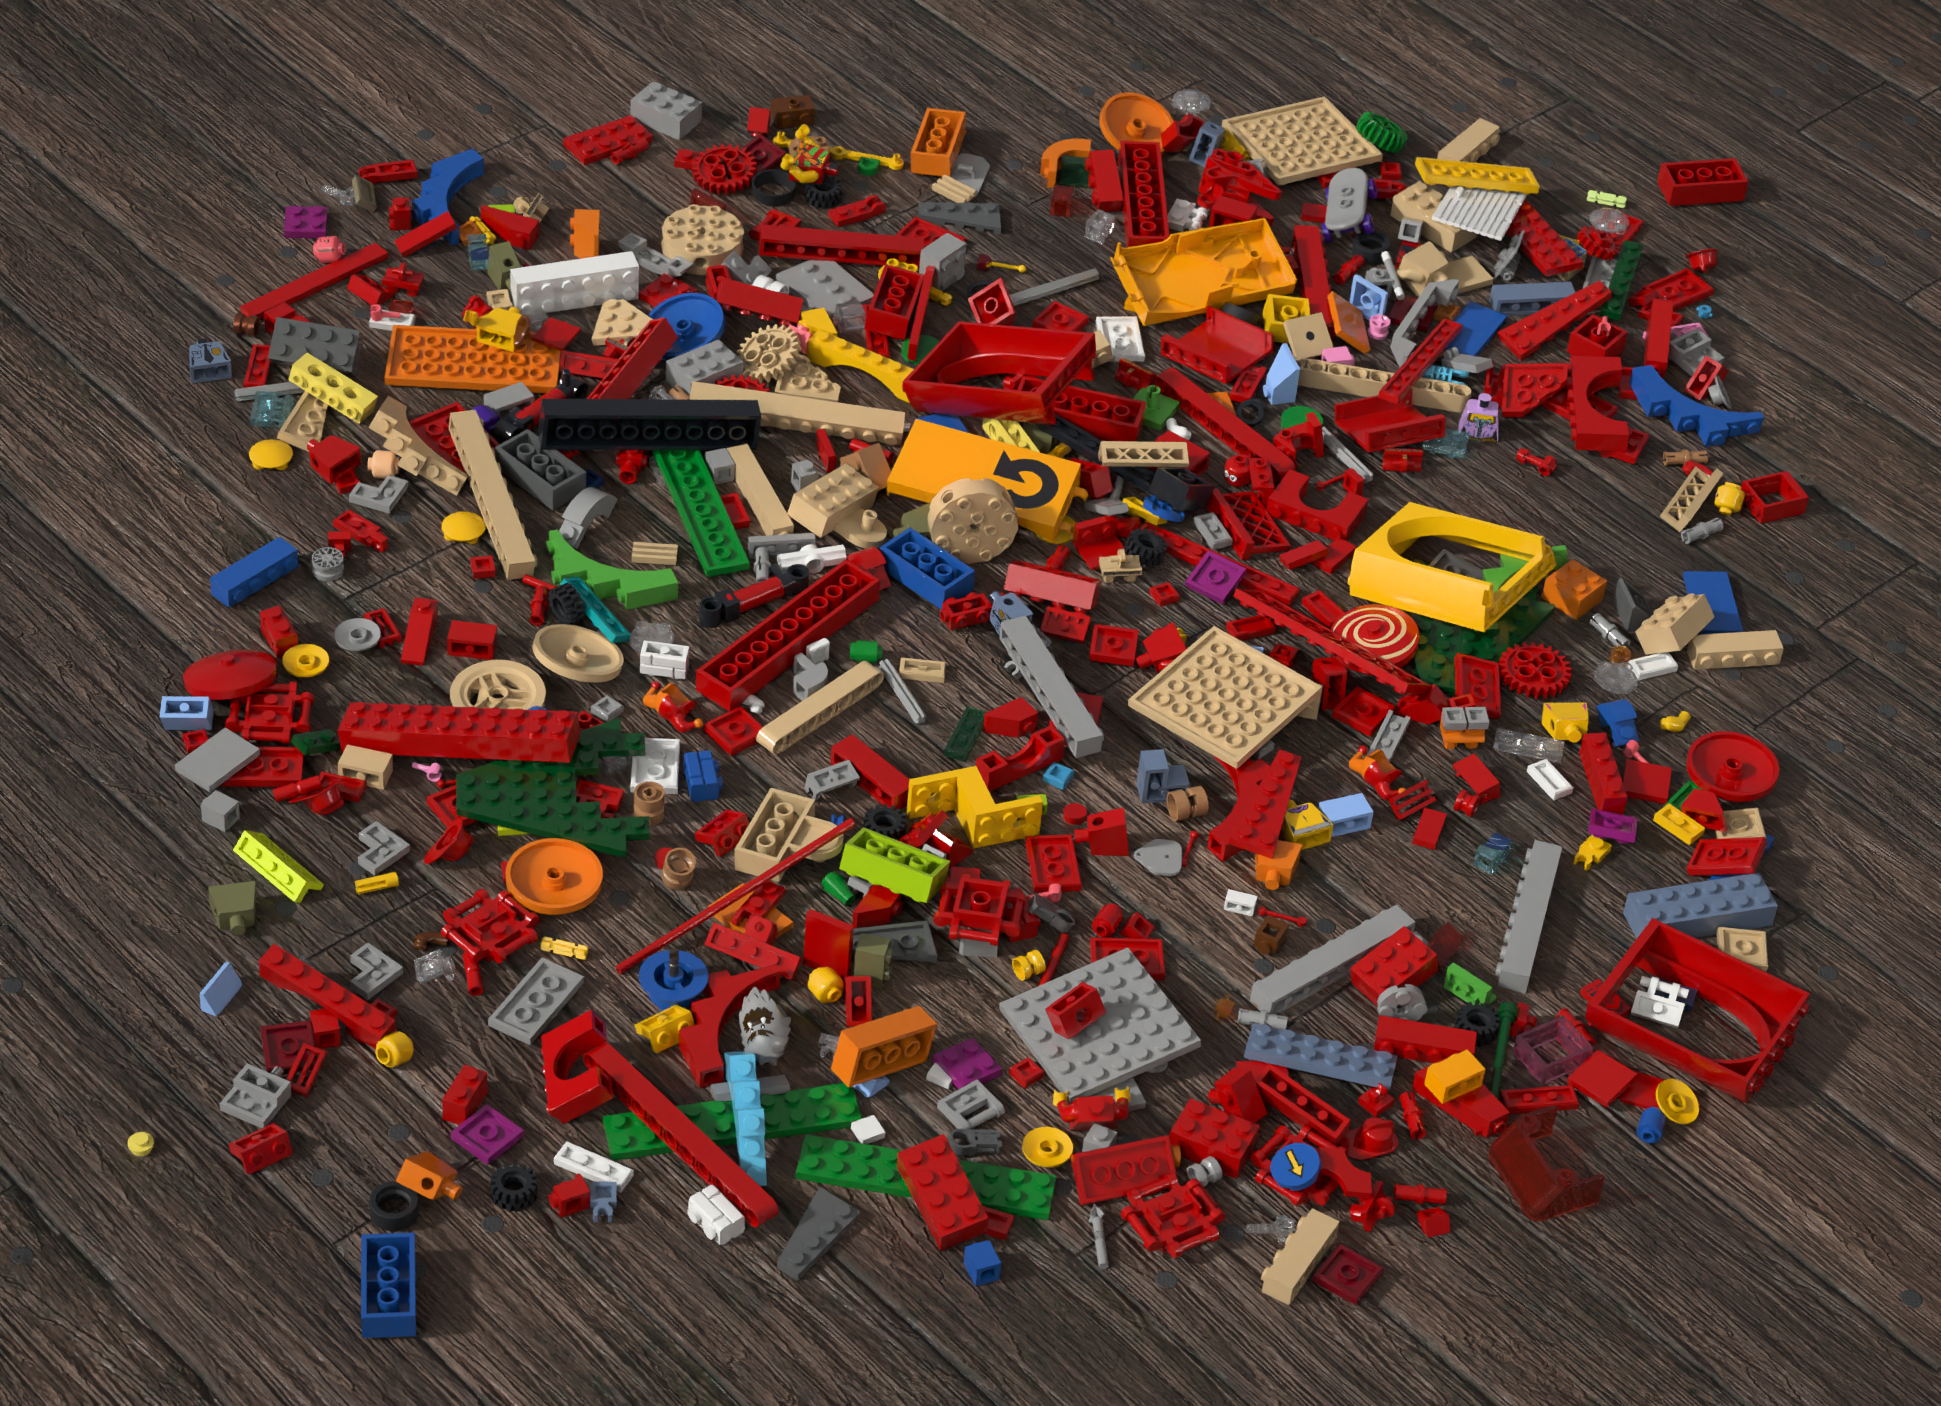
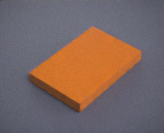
(1348, 322)
(775, 916)

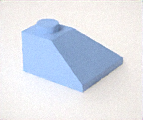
(1368, 297)
(1282, 378)

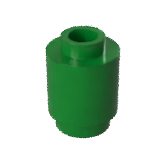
(865, 651)

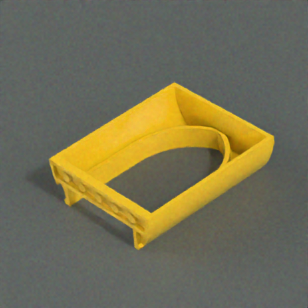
(1391, 580)

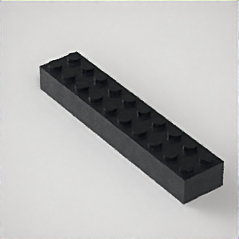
(648, 424)

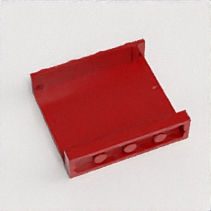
(1219, 346)
(1386, 425)

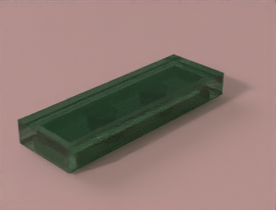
(965, 734)

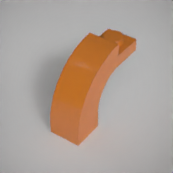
(1052, 156)

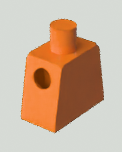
(1280, 868)
(429, 1176)

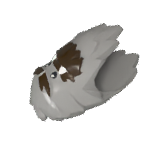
(763, 1027)

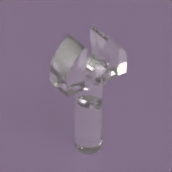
(346, 197)
(1275, 1228)

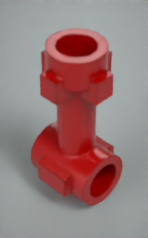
(1545, 466)

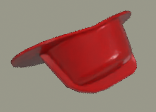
(1703, 260)
(323, 800)
(452, 844)
(1371, 1139)

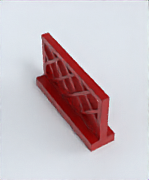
(1243, 540)

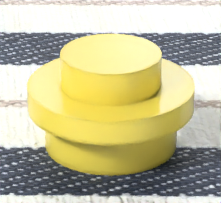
(140, 1143)

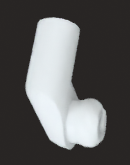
(755, 703)

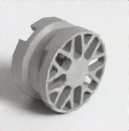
(327, 566)

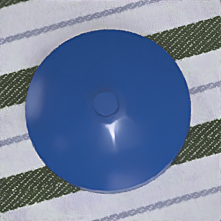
(694, 319)

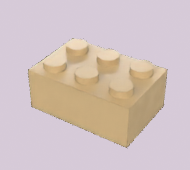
(1674, 624)

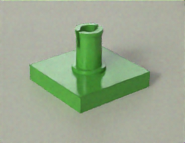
(1158, 407)

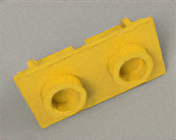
(1230, 143)

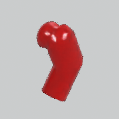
(1690, 465)

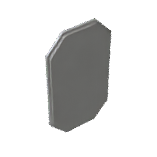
(970, 170)

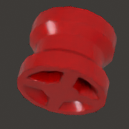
(1467, 803)

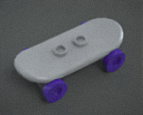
(1347, 203)

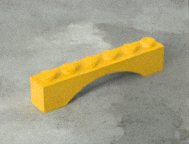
(830, 350)

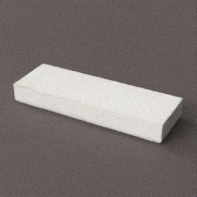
(593, 1165)

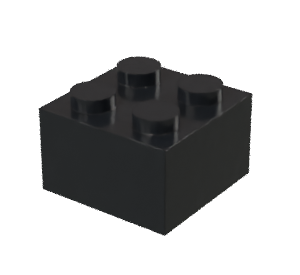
(1181, 488)

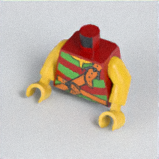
(810, 160)

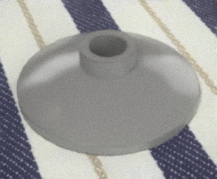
(357, 634)

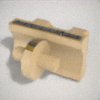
(532, 210)
(1120, 565)

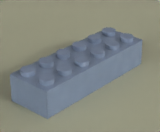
(1704, 906)

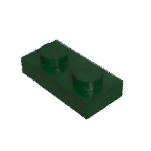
(316, 742)

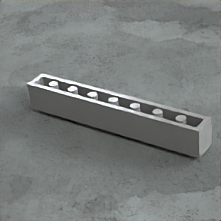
(1051, 686)
(1529, 916)
(1326, 964)

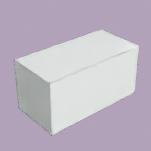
(1240, 902)

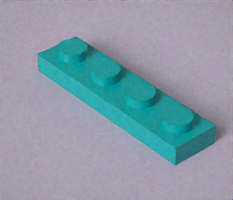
(598, 612)

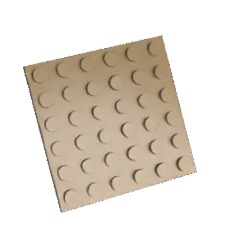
(1302, 140)
(1225, 696)

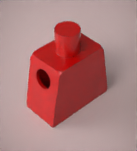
(333, 457)
(1332, 676)
(1105, 833)

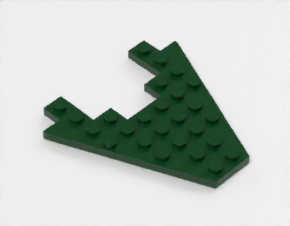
(1443, 640)
(542, 794)

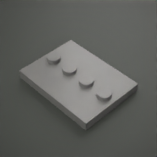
(824, 285)

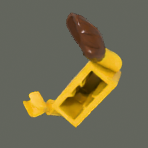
(501, 328)

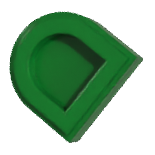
(868, 166)

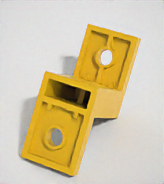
(978, 814)

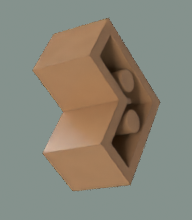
(870, 463)

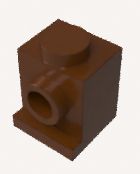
(1270, 941)

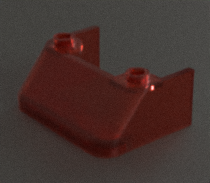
(1528, 1176)

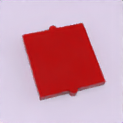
(556, 334)
(1642, 1091)

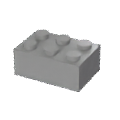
(666, 110)
(703, 365)

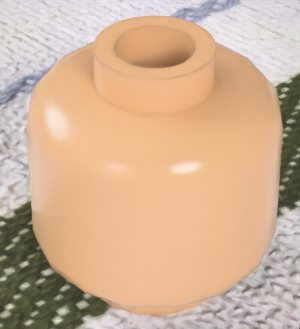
(383, 464)

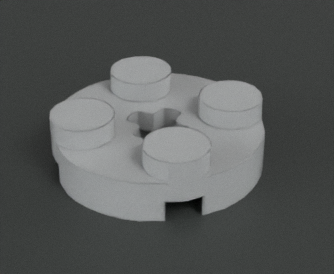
(1408, 995)

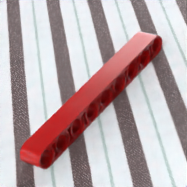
(1221, 422)

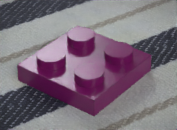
(305, 222)
(1215, 577)
(1612, 825)
(967, 1063)
(487, 1134)

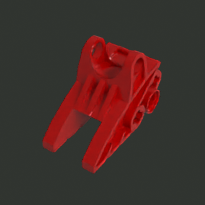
(1233, 178)

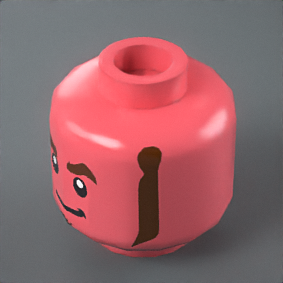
(329, 249)

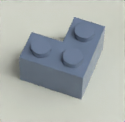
(1158, 778)

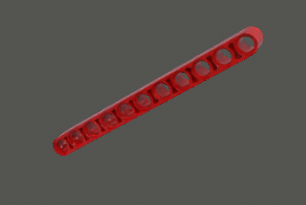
(683, 1135)

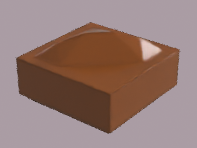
(1449, 312)

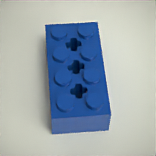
(927, 568)
(388, 1285)

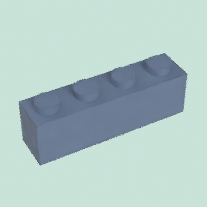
(1527, 298)

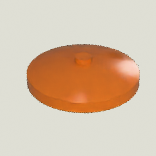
(1133, 118)
(554, 876)

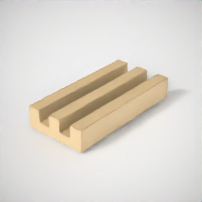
(959, 192)
(654, 553)
(922, 670)

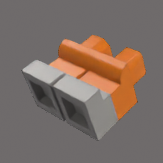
(1463, 726)

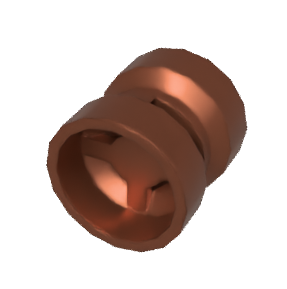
(247, 325)

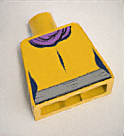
(1306, 825)

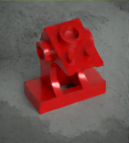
(1301, 436)

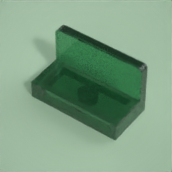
(1074, 172)

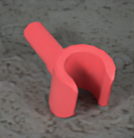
(377, 313)
(1604, 326)
(1631, 751)
(1053, 895)

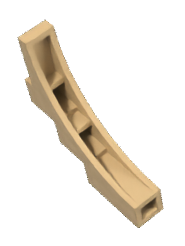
(416, 455)

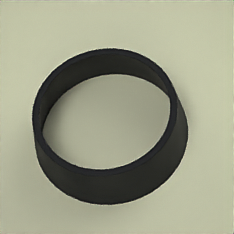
(777, 177)

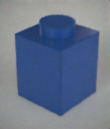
(982, 1263)

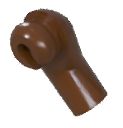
(429, 937)

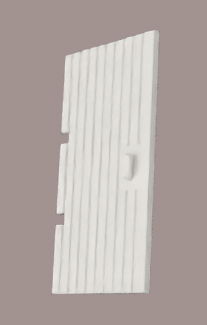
(1479, 210)

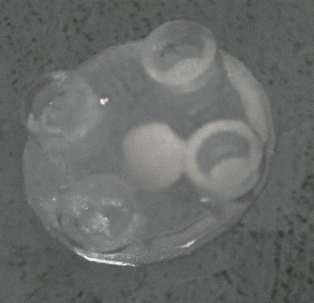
(1191, 101)
(1609, 220)
(650, 632)
(1616, 677)

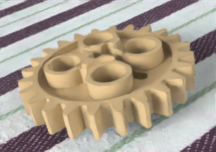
(769, 353)

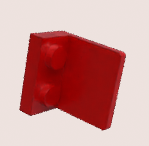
(1096, 539)

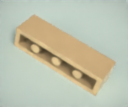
(1472, 142)
(1735, 649)
(1300, 1256)

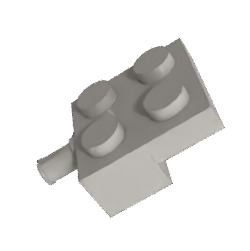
(1691, 349)
(256, 1095)

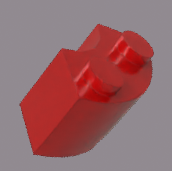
(1181, 134)

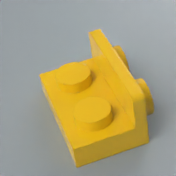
(664, 1027)

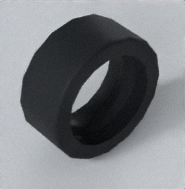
(1377, 239)
(393, 1221)

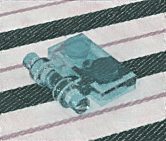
(265, 407)
(1453, 444)

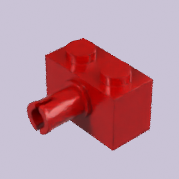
(1239, 1095)

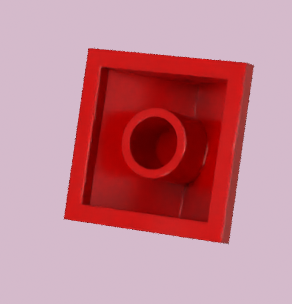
(993, 305)

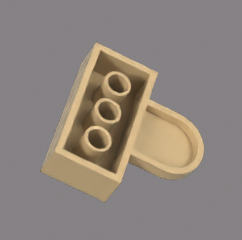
(1421, 203)
(842, 505)
(779, 830)

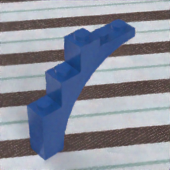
(446, 180)
(1685, 414)

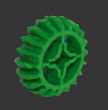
(1381, 132)

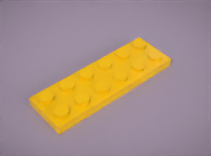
(1477, 175)

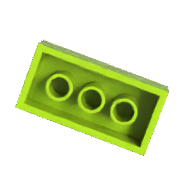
(894, 865)

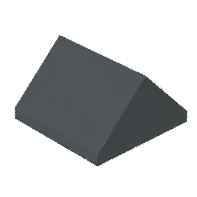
(1631, 606)

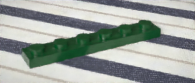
(1622, 279)

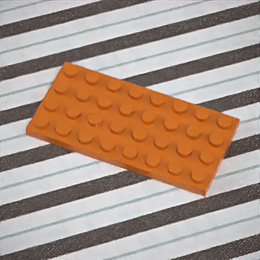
(456, 360)

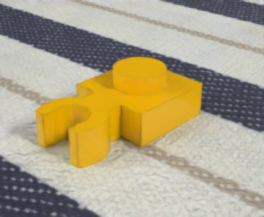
(1592, 850)

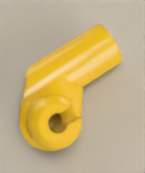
(1675, 724)

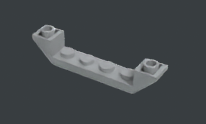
(1439, 292)

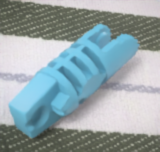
(1445, 374)

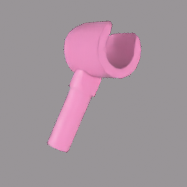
(432, 771)

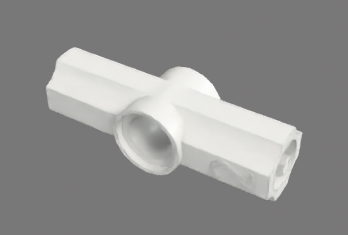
(813, 558)

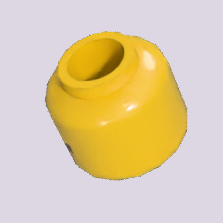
(1729, 498)
(825, 984)
(394, 1049)

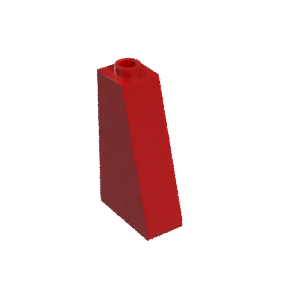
(1658, 335)
(1473, 1108)

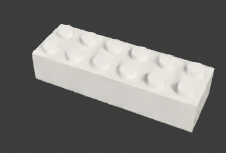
(574, 283)

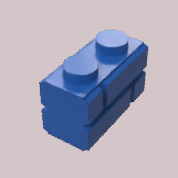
(702, 776)

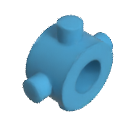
(1704, 311)

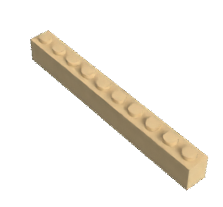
(813, 414)
(492, 494)

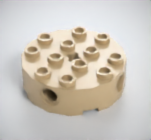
(702, 236)
(973, 519)

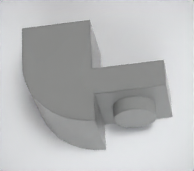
(808, 676)

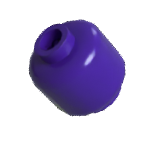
(488, 416)

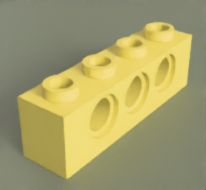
(333, 388)
(1008, 432)

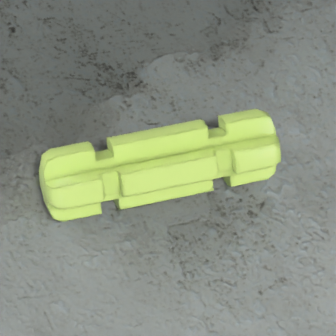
(1606, 199)

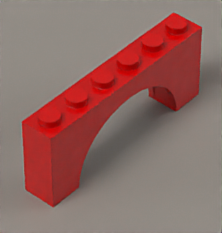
(1589, 427)

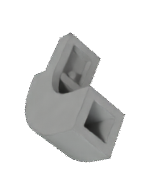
(582, 511)

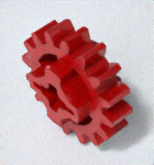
(1598, 243)

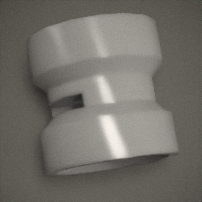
(1206, 1171)

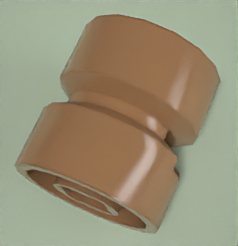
(649, 801)
(1187, 803)
(678, 868)

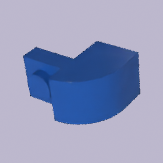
(1620, 718)

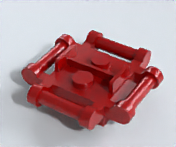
(271, 715)
(979, 906)
(492, 929)
(1314, 1192)
(1174, 1218)

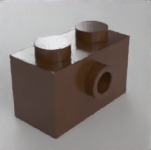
(792, 111)

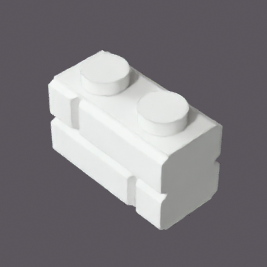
(664, 659)
(716, 1215)

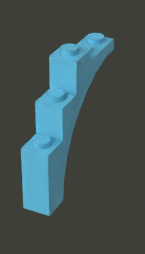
(748, 1113)

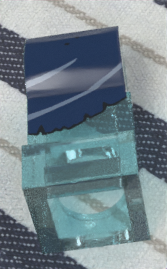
(477, 252)
(1495, 850)

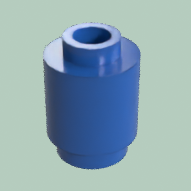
(1651, 1125)

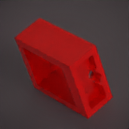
(1782, 482)

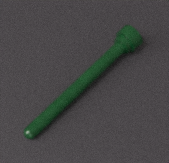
(1508, 1013)

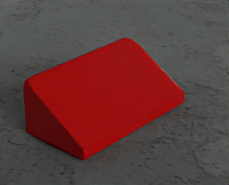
(369, 290)

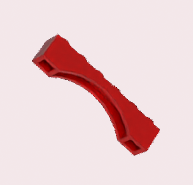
(294, 975)

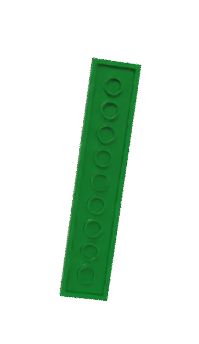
(702, 511)
(784, 1115)
(876, 1170)

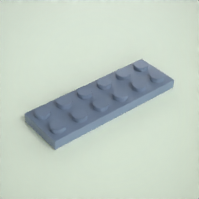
(1320, 1056)

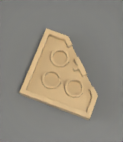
(618, 321)
(807, 382)

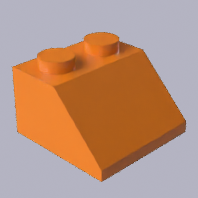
(586, 233)

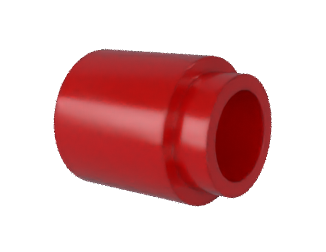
(1107, 920)

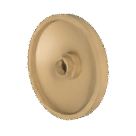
(578, 653)

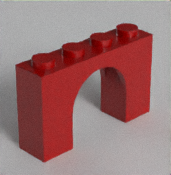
(1334, 523)
(560, 1051)

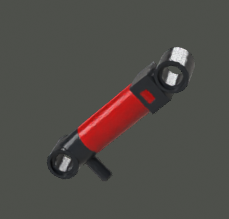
(520, 420)
(729, 605)

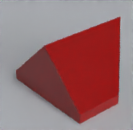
(952, 846)

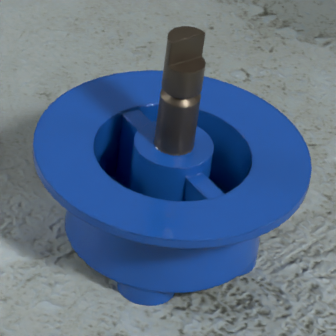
(673, 978)

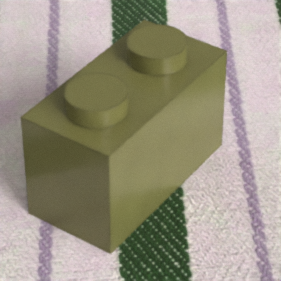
(873, 959)

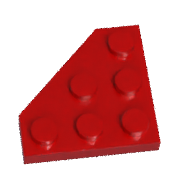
(1530, 386)

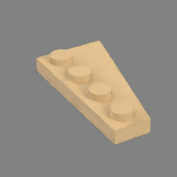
(304, 422)

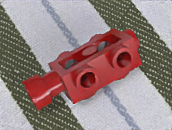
(631, 464)
(966, 611)

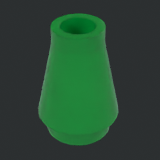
(837, 887)

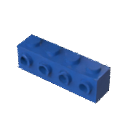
(254, 572)

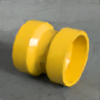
(1027, 965)

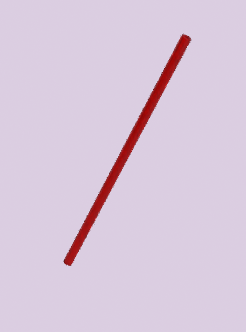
(735, 896)

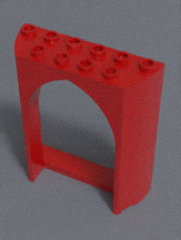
(996, 349)
(1754, 996)

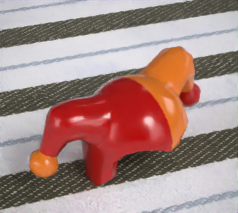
(671, 706)
(1376, 771)

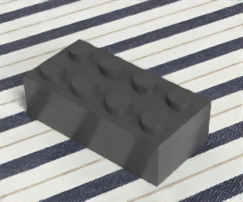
(330, 344)
(540, 472)

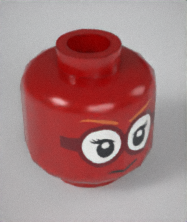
(1237, 471)

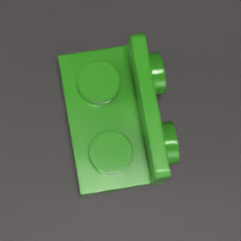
(1468, 986)

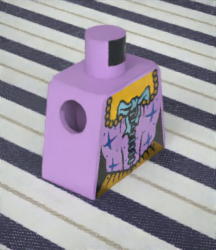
(1481, 419)

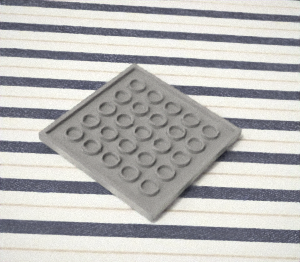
(1130, 1038)

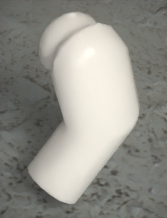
(1179, 430)

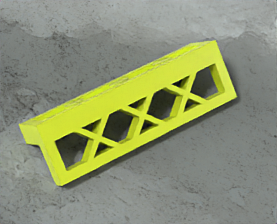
(276, 865)

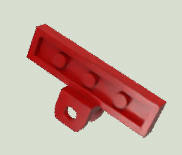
(754, 946)

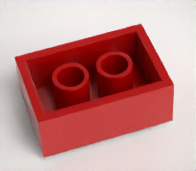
(1394, 962)
(1212, 1132)

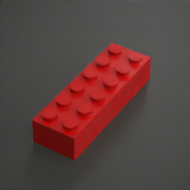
(1095, 412)

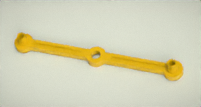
(840, 153)

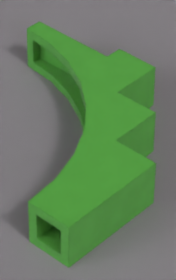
(630, 586)

